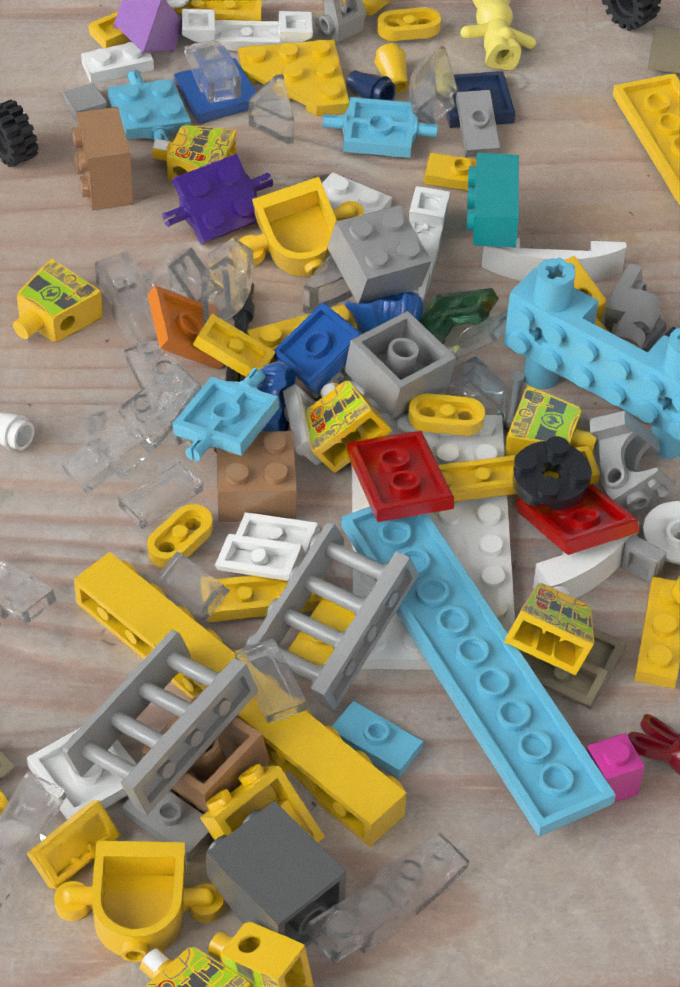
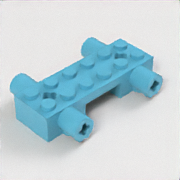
(559, 337)

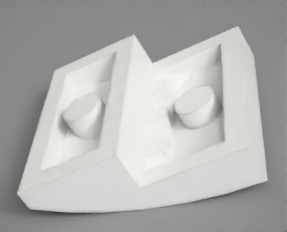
(266, 546)

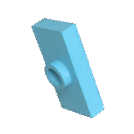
(378, 738)

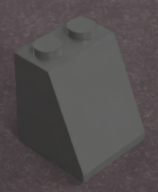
(275, 873)

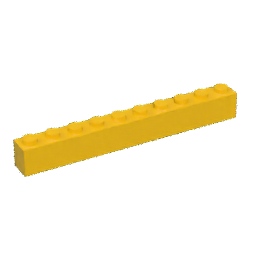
(313, 753)

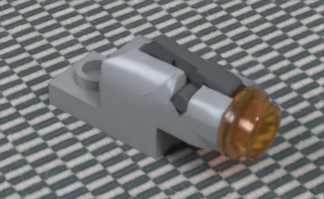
(633, 311)

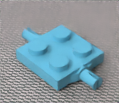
(148, 108)
(379, 127)
(226, 415)

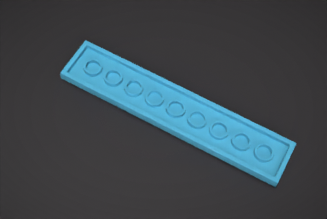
(485, 676)

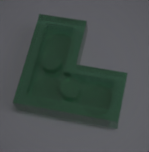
(457, 309)

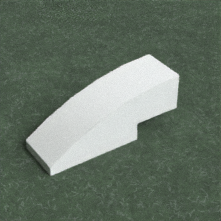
(583, 569)

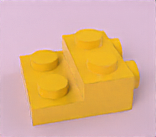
(258, 790)

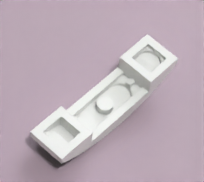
(202, 27)
(428, 219)
(600, 262)

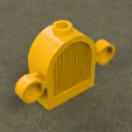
(297, 226)
(138, 897)

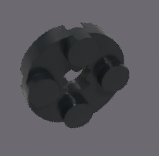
(553, 456)

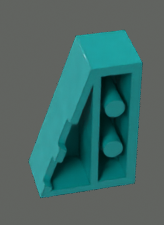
(493, 200)

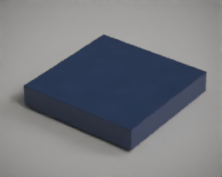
(500, 95)

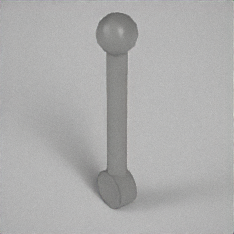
(516, 379)

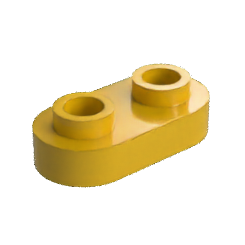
(408, 24)
(446, 414)
(175, 534)

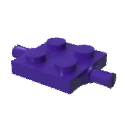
(216, 198)

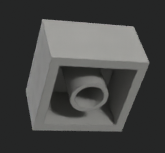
(379, 254)
(399, 363)

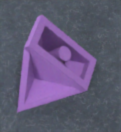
(149, 24)

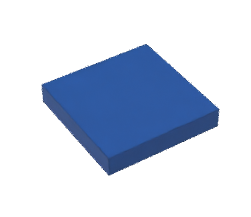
(198, 102)
(317, 347)

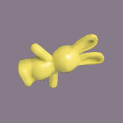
(500, 40)

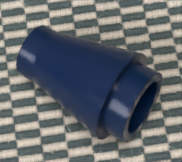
(371, 86)

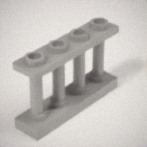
(371, 612)
(185, 740)

